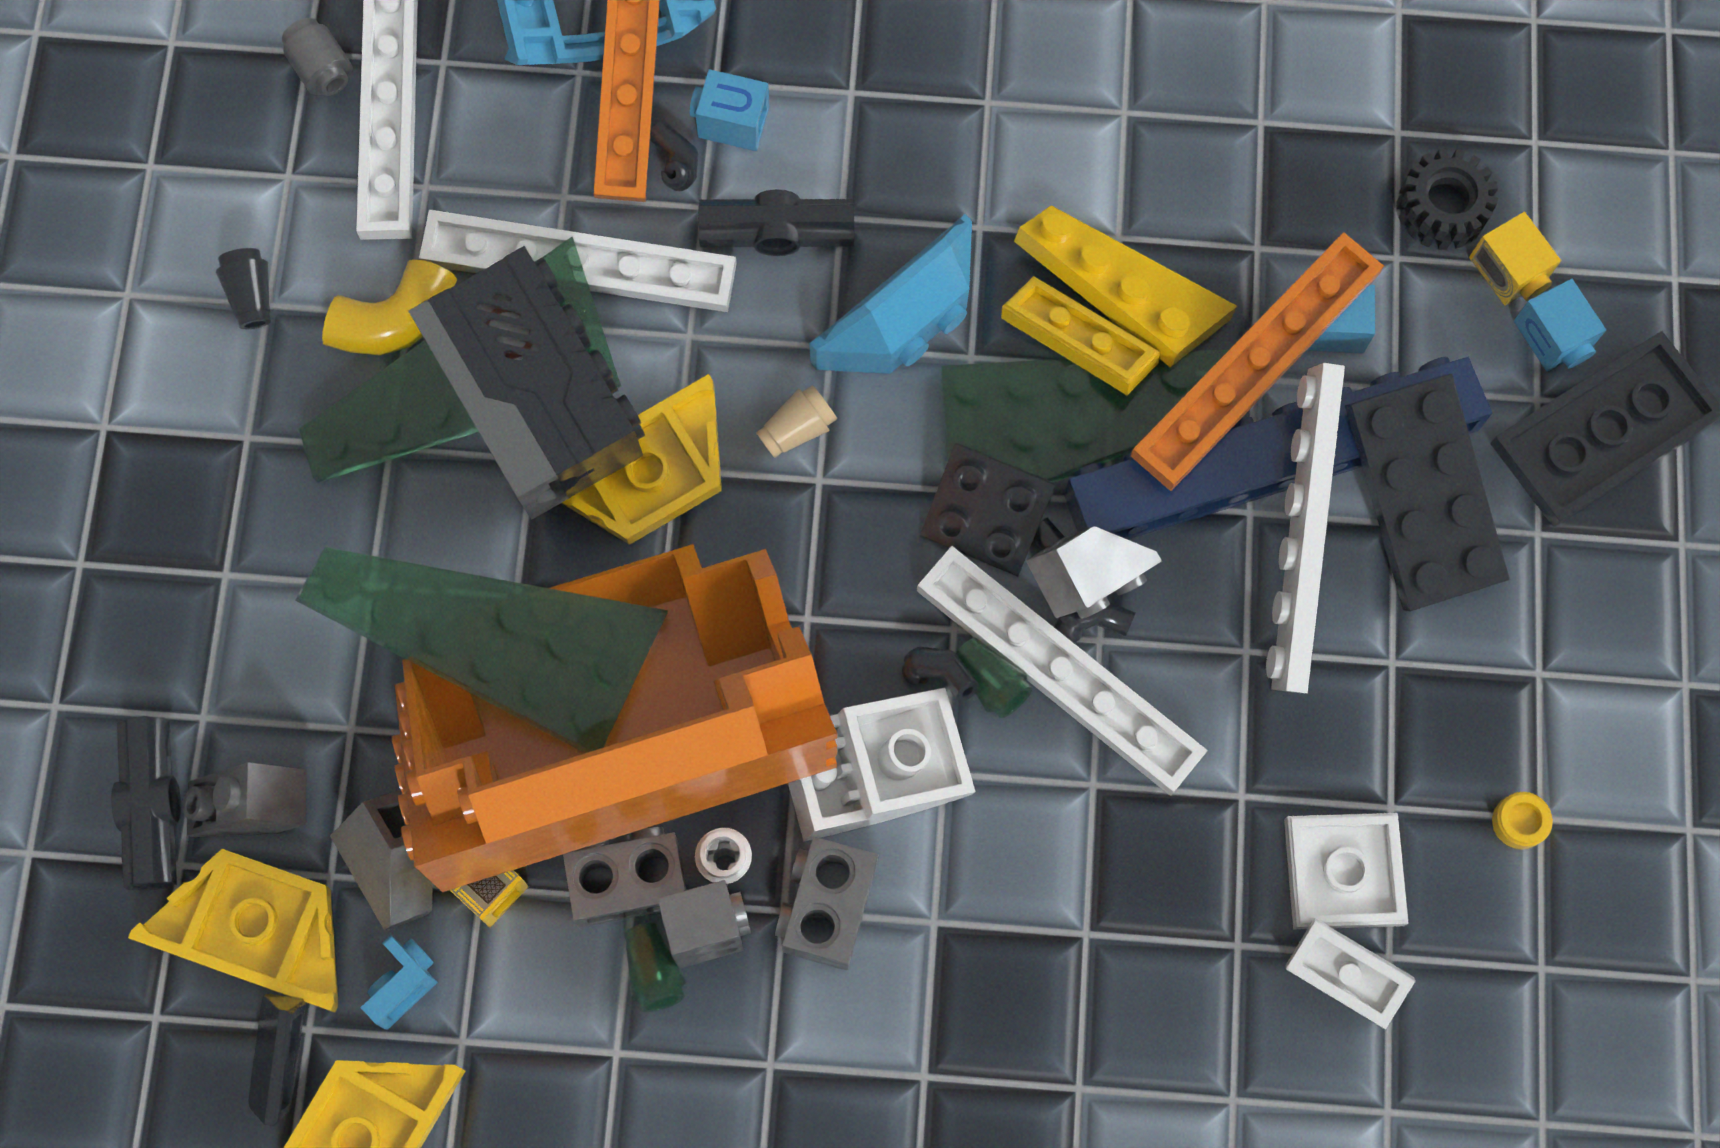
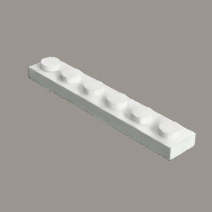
(387, 120)
(608, 263)
(1308, 506)
(1062, 670)

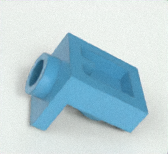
(397, 992)

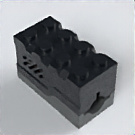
(531, 380)

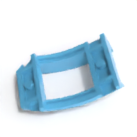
(536, 36)

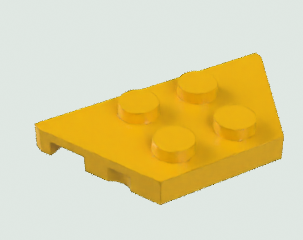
(673, 474)
(252, 927)
(376, 1105)

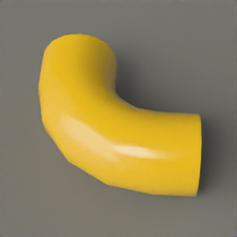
(386, 324)

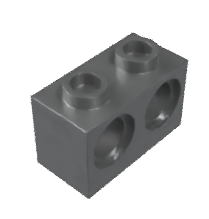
(627, 894)
(840, 905)
(704, 923)

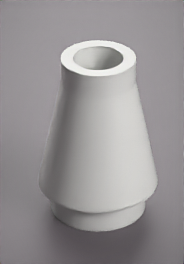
(720, 843)

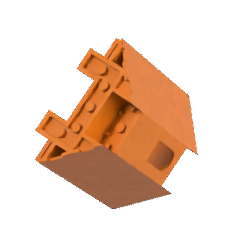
(711, 718)

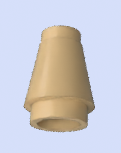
(797, 421)

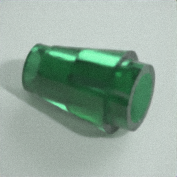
(1001, 683)
(652, 969)

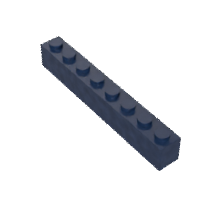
(1243, 465)

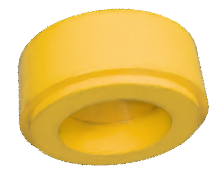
(1522, 820)

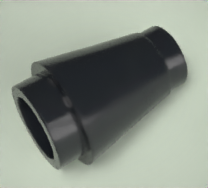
(246, 286)

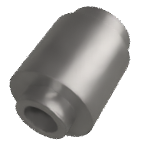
(316, 57)

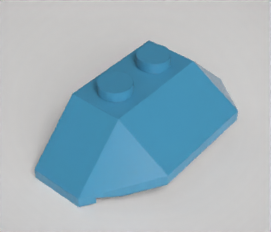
(904, 311)

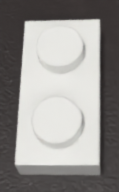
(1350, 973)

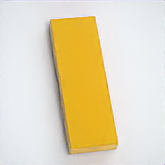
(1080, 335)

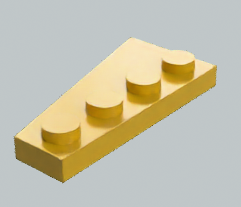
(1125, 284)

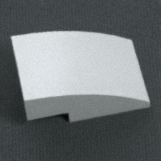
(890, 764)

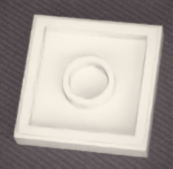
(1346, 870)

